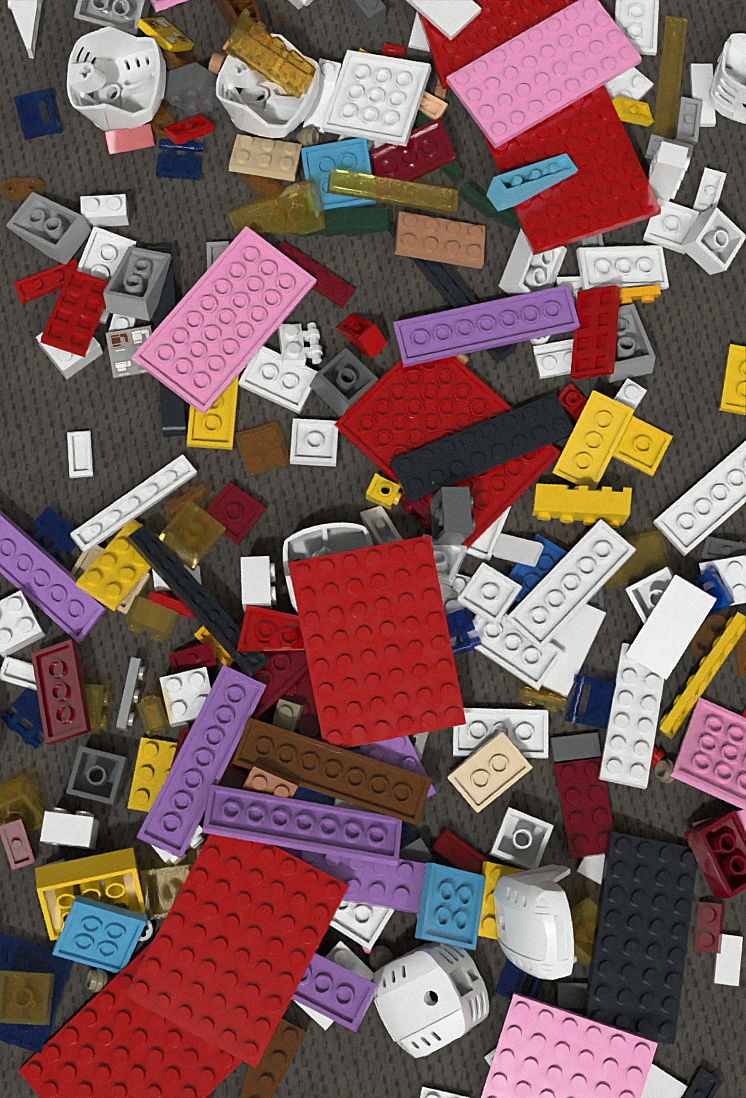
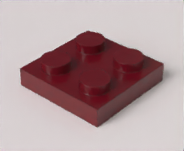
(235, 512)

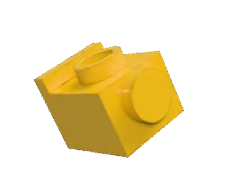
(386, 500)

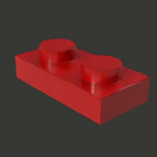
(188, 129)
(164, 599)

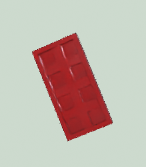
(76, 313)
(596, 337)

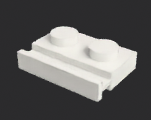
(553, 358)

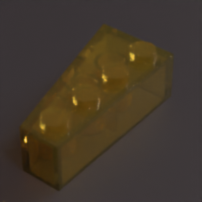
(268, 55)

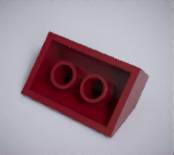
(721, 853)

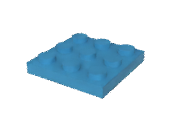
(342, 155)
(450, 906)
(99, 934)

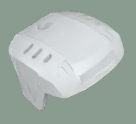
(729, 85)
(137, 88)
(274, 114)
(336, 536)
(535, 921)
(407, 1004)

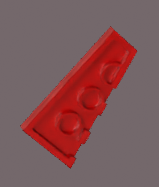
(270, 631)

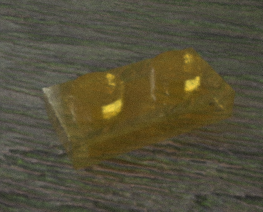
(531, 696)

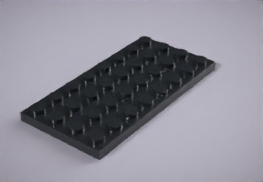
(641, 936)

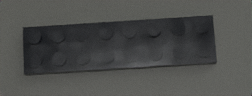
(481, 448)

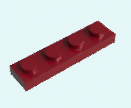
(327, 283)

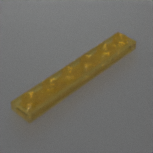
(669, 77)
(392, 191)

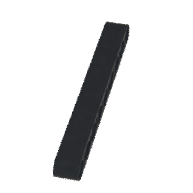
(171, 404)

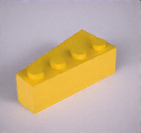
(581, 504)

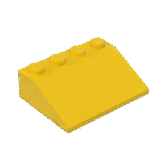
(102, 877)

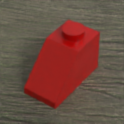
(362, 335)

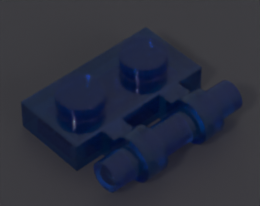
(179, 166)
(57, 530)
(459, 624)
(27, 707)

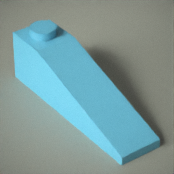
(523, 183)

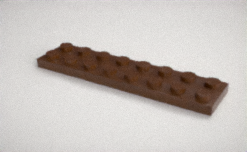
(334, 771)

